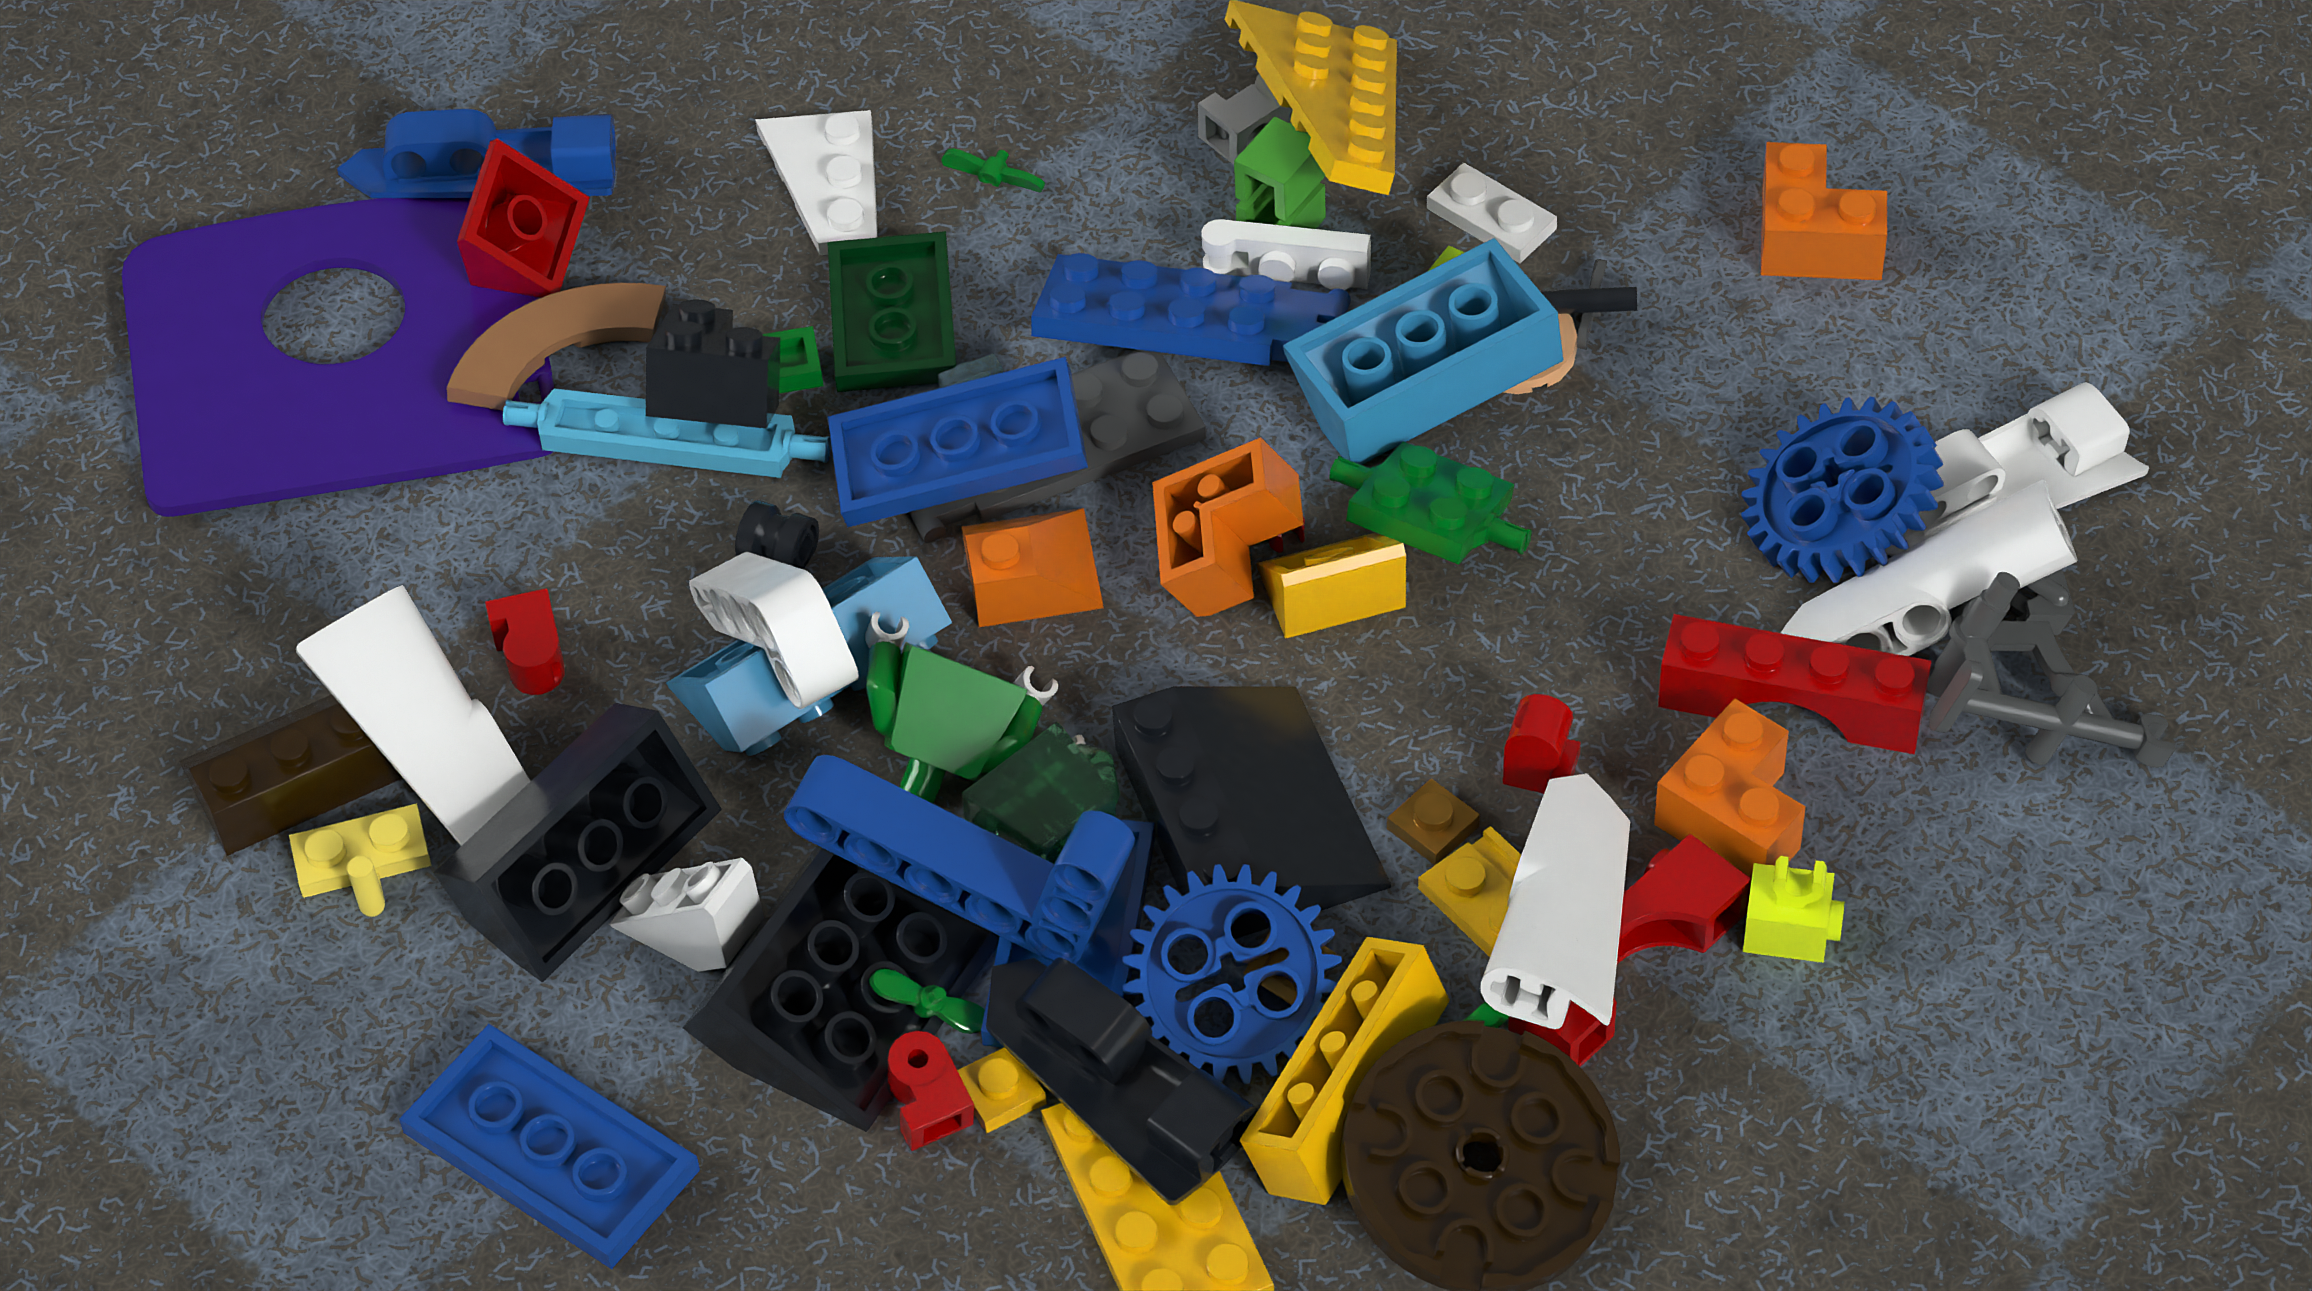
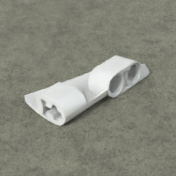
(2067, 430)
(1909, 599)
(416, 711)
(1563, 909)

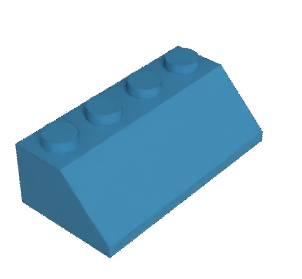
(1425, 352)
(737, 688)

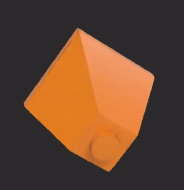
(1031, 567)

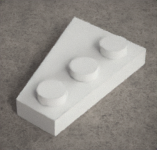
(827, 172)

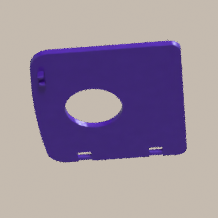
(246, 424)

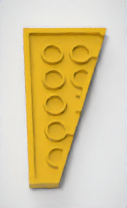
(1334, 82)

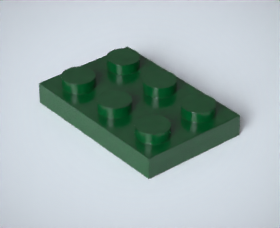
(891, 311)

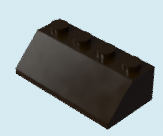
(285, 773)

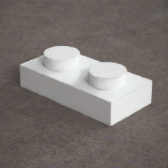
(1491, 212)

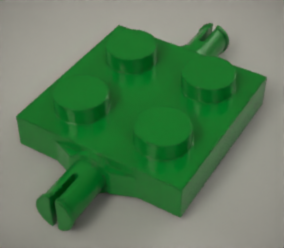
(1430, 503)

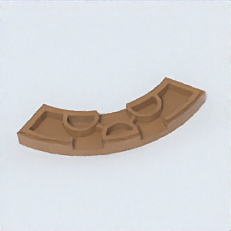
(523, 339)

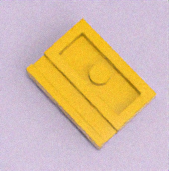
(1474, 886)

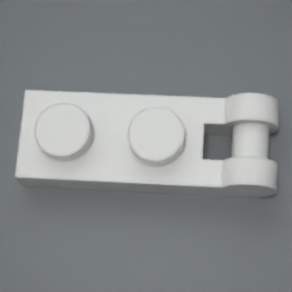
(1287, 253)

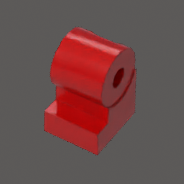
(529, 638)
(1539, 744)
(930, 1088)

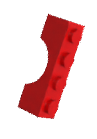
(1864, 692)
(1680, 901)

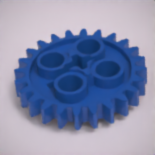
(1842, 489)
(1207, 917)

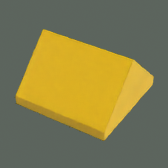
(1336, 583)

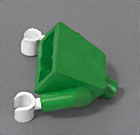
(945, 710)

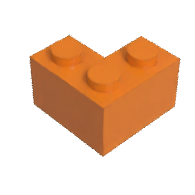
(1816, 227)
(1212, 518)
(1727, 793)

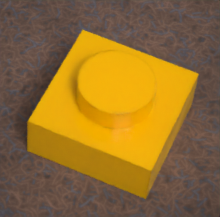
(1001, 1089)

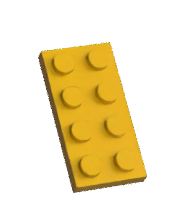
(1143, 1238)

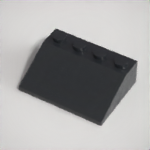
(1247, 783)
(800, 991)

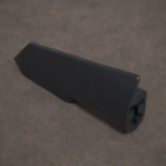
(1120, 1081)

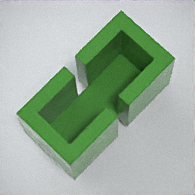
(1279, 179)

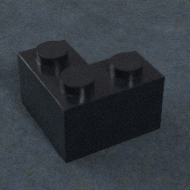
(710, 370)

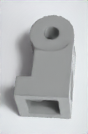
(1235, 122)

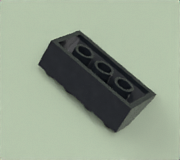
(578, 837)

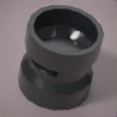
(777, 536)

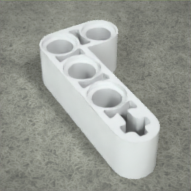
(786, 616)

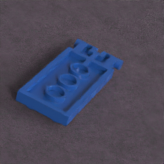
(1178, 309)

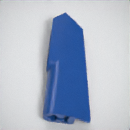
(444, 151)

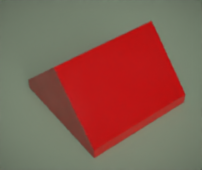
(519, 225)

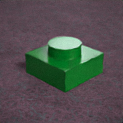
(798, 360)

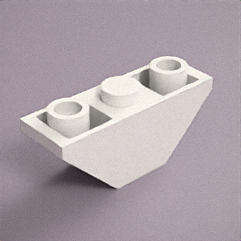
(693, 912)

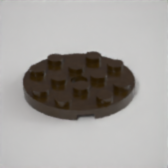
(1465, 1224)

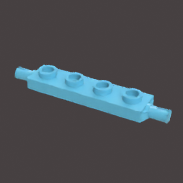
(621, 430)

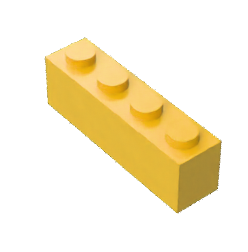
(1376, 1004)

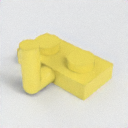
(360, 855)

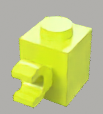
(1792, 911)

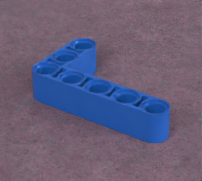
(961, 864)

